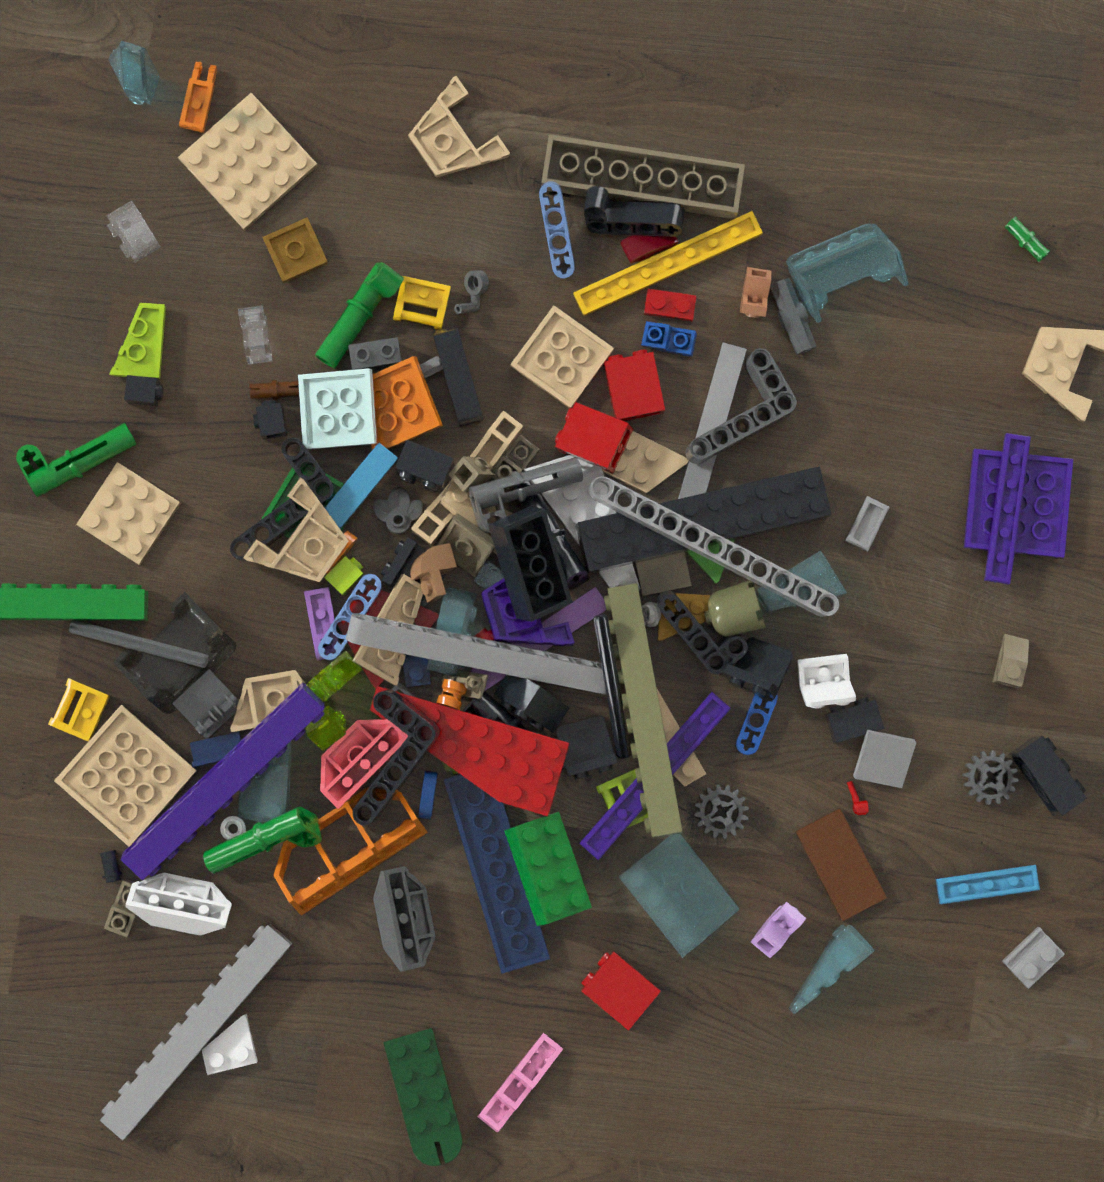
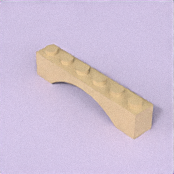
(491, 449)

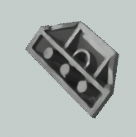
(404, 918)

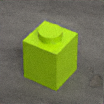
(345, 575)

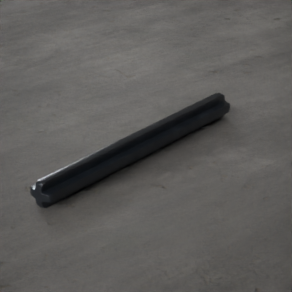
(612, 686)

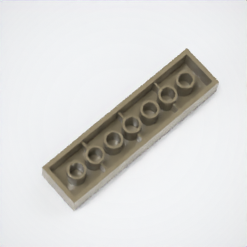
(644, 175)

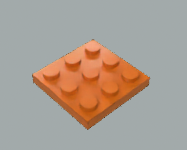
(403, 404)

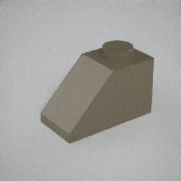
(1012, 661)

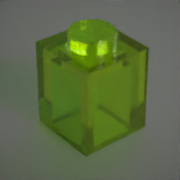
(328, 729)

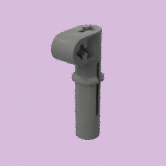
(492, 492)

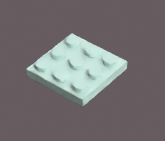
(337, 409)

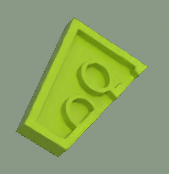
(143, 345)

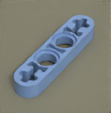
(557, 229)
(345, 615)

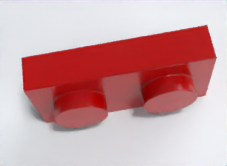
(670, 305)

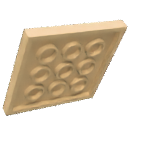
(247, 161)
(125, 775)

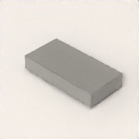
(867, 523)

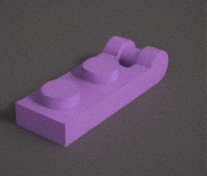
(320, 617)

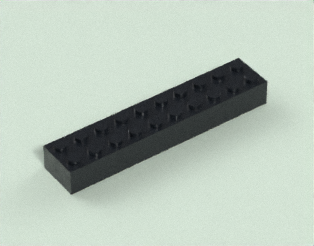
(728, 512)

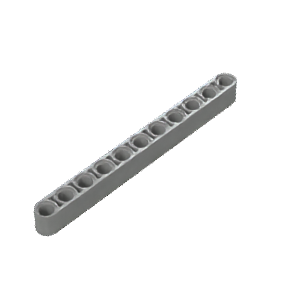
(727, 547)
(475, 652)

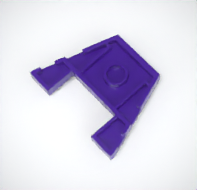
(510, 629)

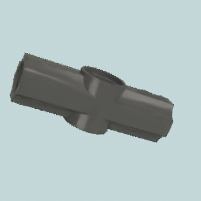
(792, 316)

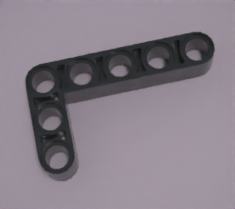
(290, 506)
(400, 758)

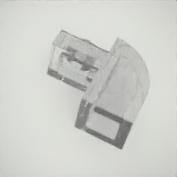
(255, 334)

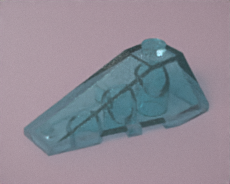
(135, 72)
(268, 792)
(841, 953)

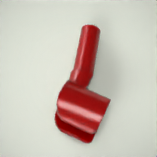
(859, 807)

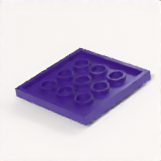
(1043, 506)

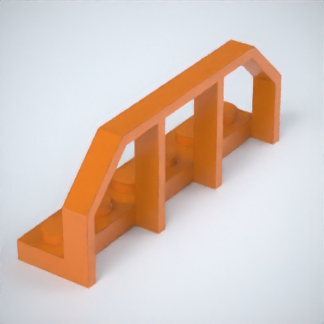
(357, 866)

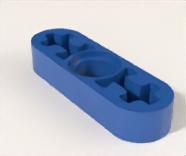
(744, 735)

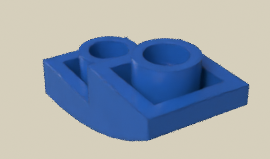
(669, 339)

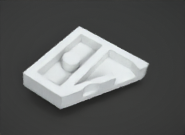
(231, 1048)

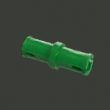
(1027, 239)

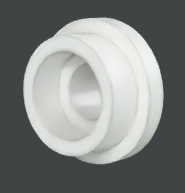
(651, 614)
(232, 820)

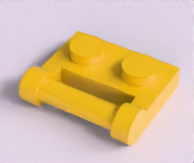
(422, 294)
(86, 712)

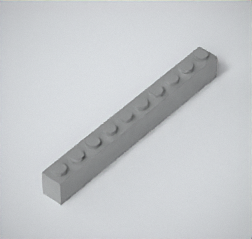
(195, 1033)

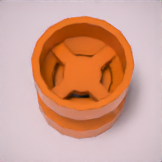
(454, 689)

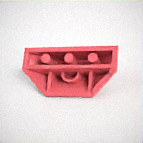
(358, 758)

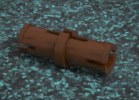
(274, 389)

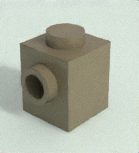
(470, 472)

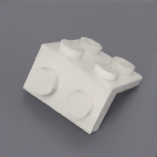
(825, 681)

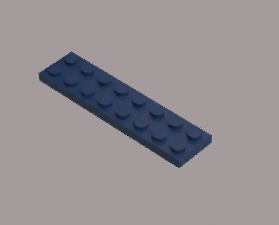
(495, 875)

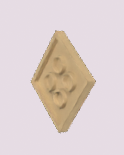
(562, 357)
(128, 513)

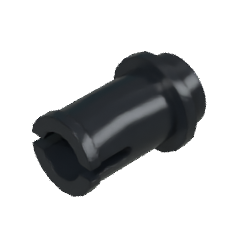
(110, 866)

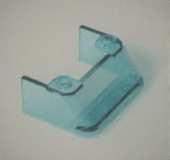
(842, 262)

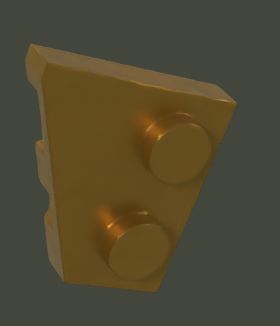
(696, 605)

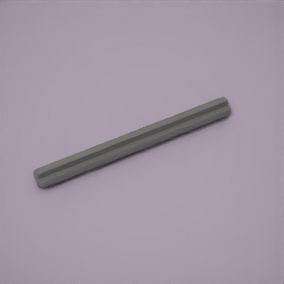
(138, 643)

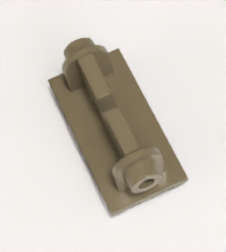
(474, 683)

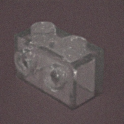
(133, 231)

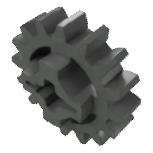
(982, 768)
(715, 801)

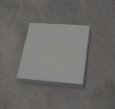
(884, 759)

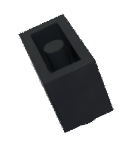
(854, 720)

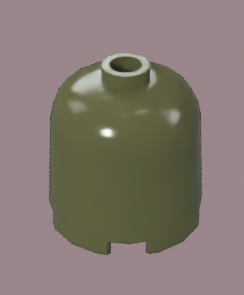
(735, 610)

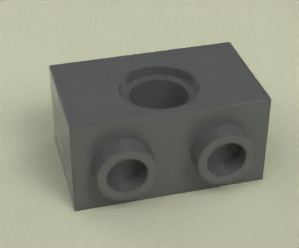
(375, 354)

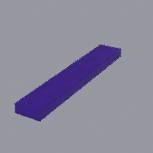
(1007, 508)

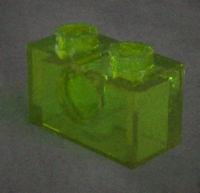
(334, 676)

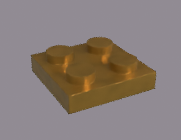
(295, 250)

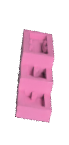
(520, 1082)

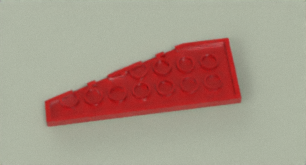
(496, 757)

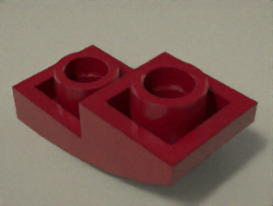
(643, 247)

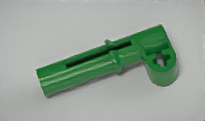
(379, 283)
(72, 463)
(296, 826)

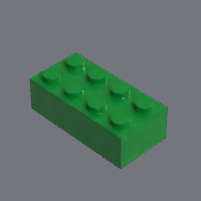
(548, 869)

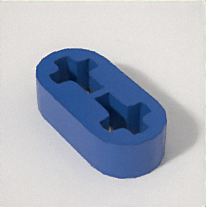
(428, 795)

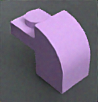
(777, 929)

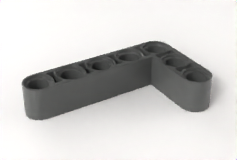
(749, 418)

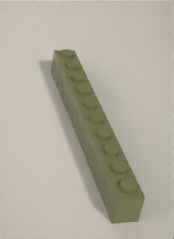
(645, 711)

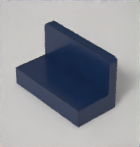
(213, 749)

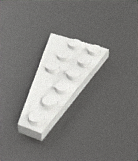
(575, 505)

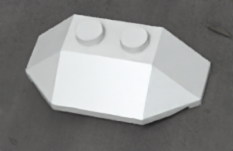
(179, 904)

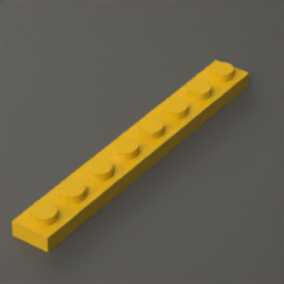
(667, 263)

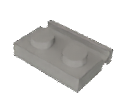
(1033, 957)

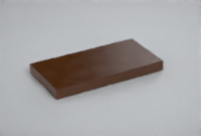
(841, 864)

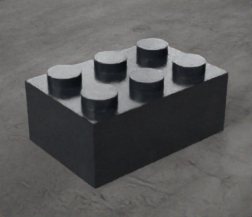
(1048, 775)

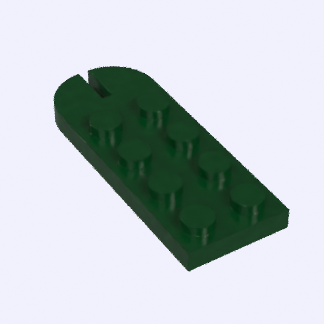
(424, 1096)

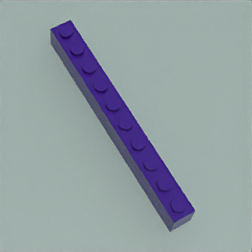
(223, 781)

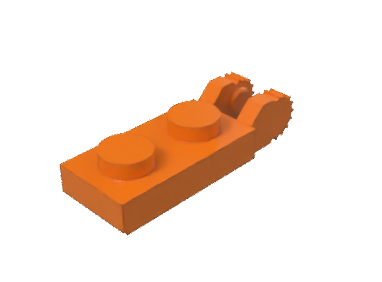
(198, 99)

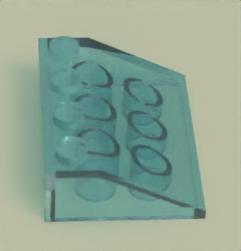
(679, 893)

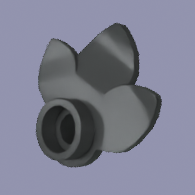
(398, 507)

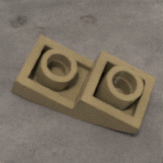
(515, 459)
(120, 918)

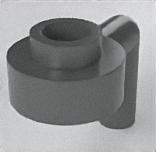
(476, 284)

